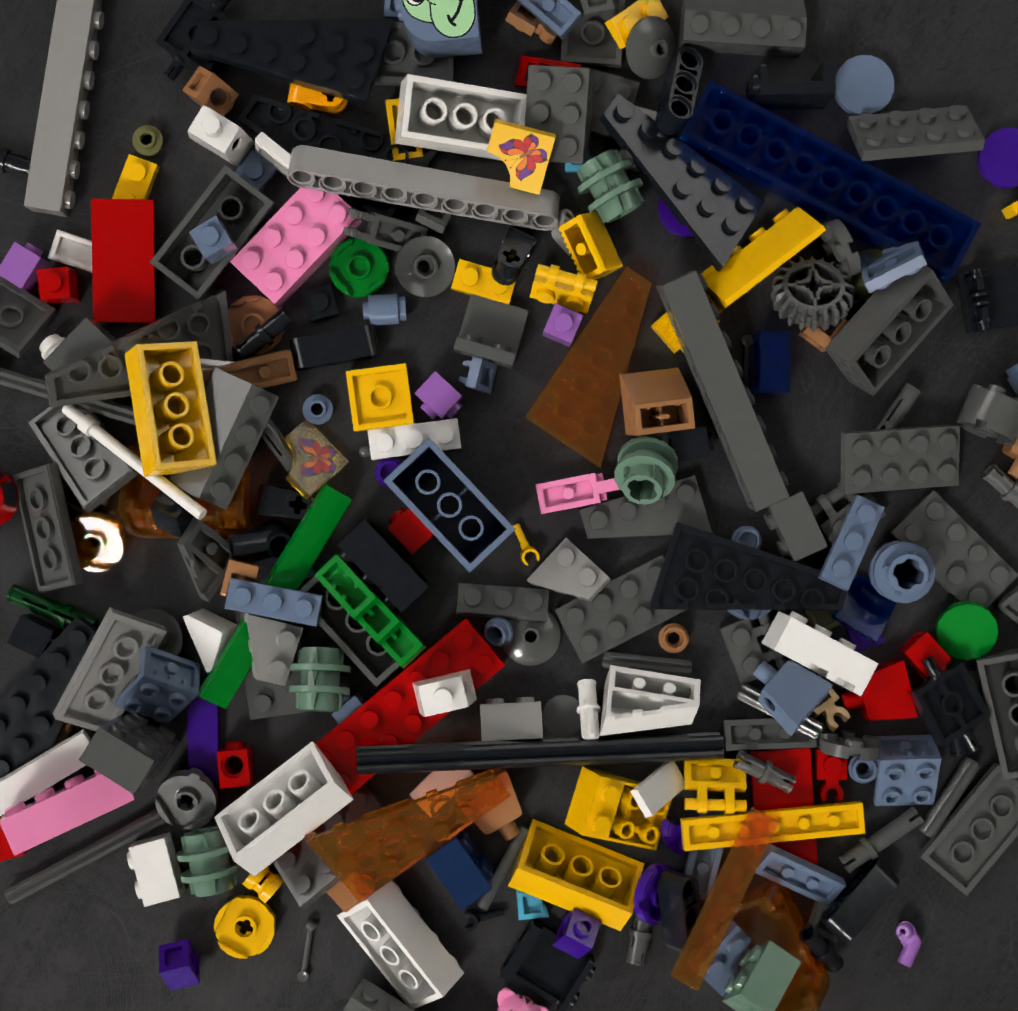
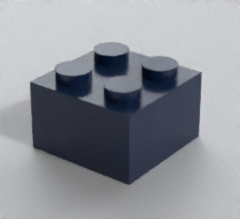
(462, 869)

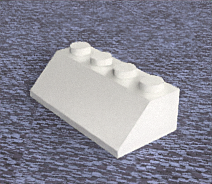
(282, 809)
(402, 946)

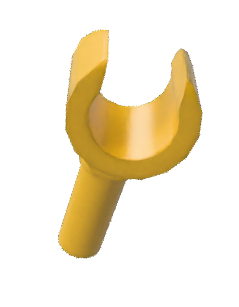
(524, 544)

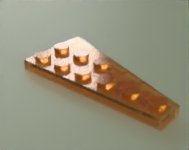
(586, 387)
(397, 836)

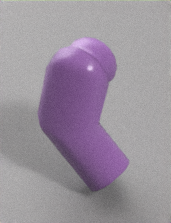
(911, 943)

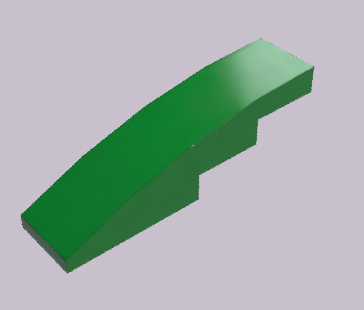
(370, 611)

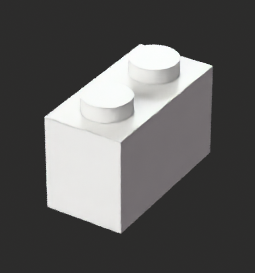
(156, 869)

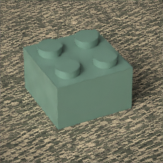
(761, 979)

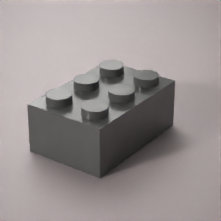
(562, 104)

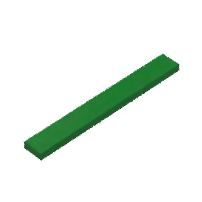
(287, 573)

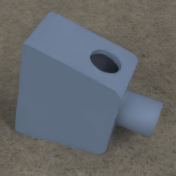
(790, 693)

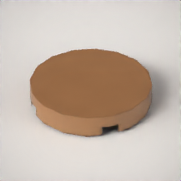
(246, 314)

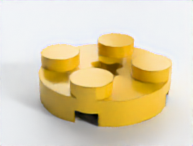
(228, 931)

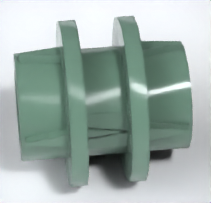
(603, 175)
(646, 469)
(320, 679)
(209, 862)

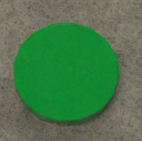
(358, 268)
(966, 630)

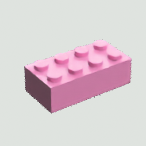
(294, 243)
(61, 810)

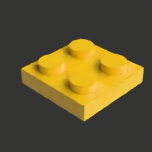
(380, 397)

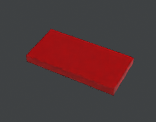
(120, 260)
(767, 797)

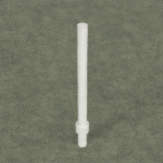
(91, 427)

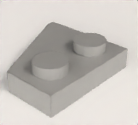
(570, 573)
(272, 647)

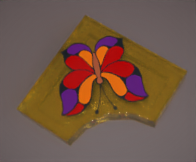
(313, 459)

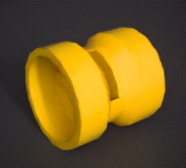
(267, 887)

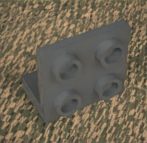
(491, 331)

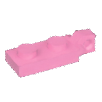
(574, 492)

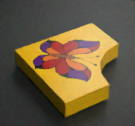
(524, 152)

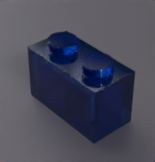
(772, 362)

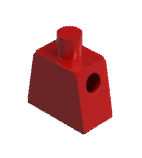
(885, 695)

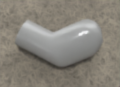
(564, 216)

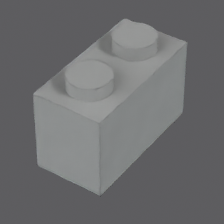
(511, 720)

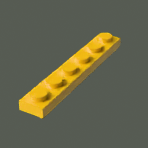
(794, 824)

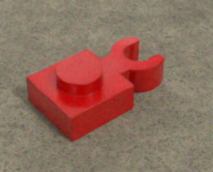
(830, 770)

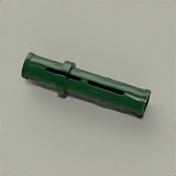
(21, 595)

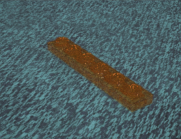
(724, 898)

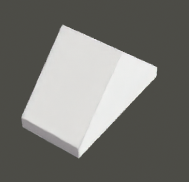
(209, 635)

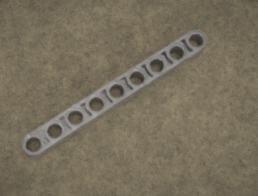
(421, 188)

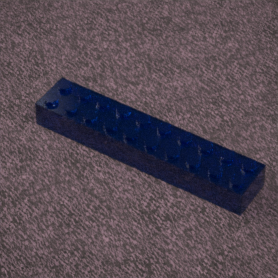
(826, 179)

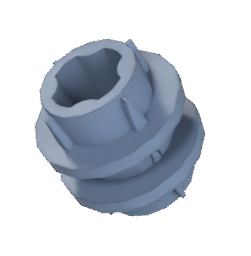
(920, 575)

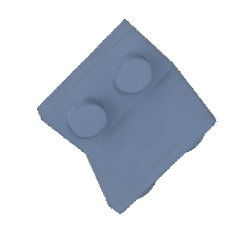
(162, 685)
(907, 771)

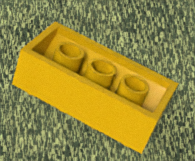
(762, 256)
(170, 408)
(576, 874)

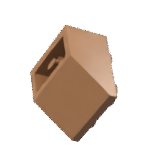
(656, 402)

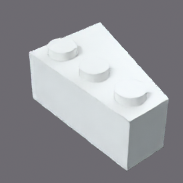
(819, 652)
(647, 700)

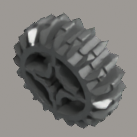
(796, 302)

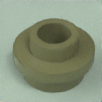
(152, 148)

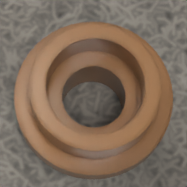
(682, 641)

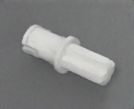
(588, 709)

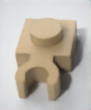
(829, 710)

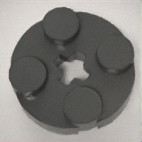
(837, 247)
(846, 744)
(191, 783)

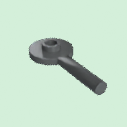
(561, 715)

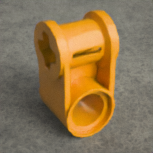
(314, 100)

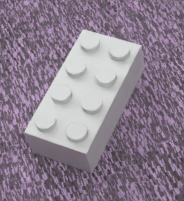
(453, 115)

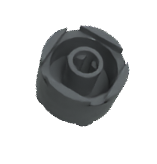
(990, 414)

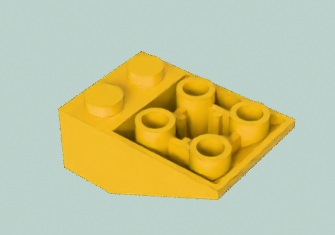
(607, 810)

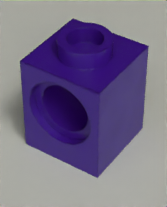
(576, 933)
(179, 964)

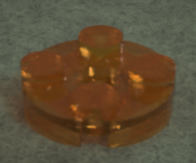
(106, 530)

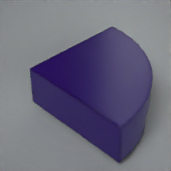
(672, 836)

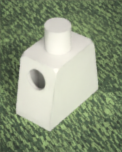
(219, 135)
(445, 693)

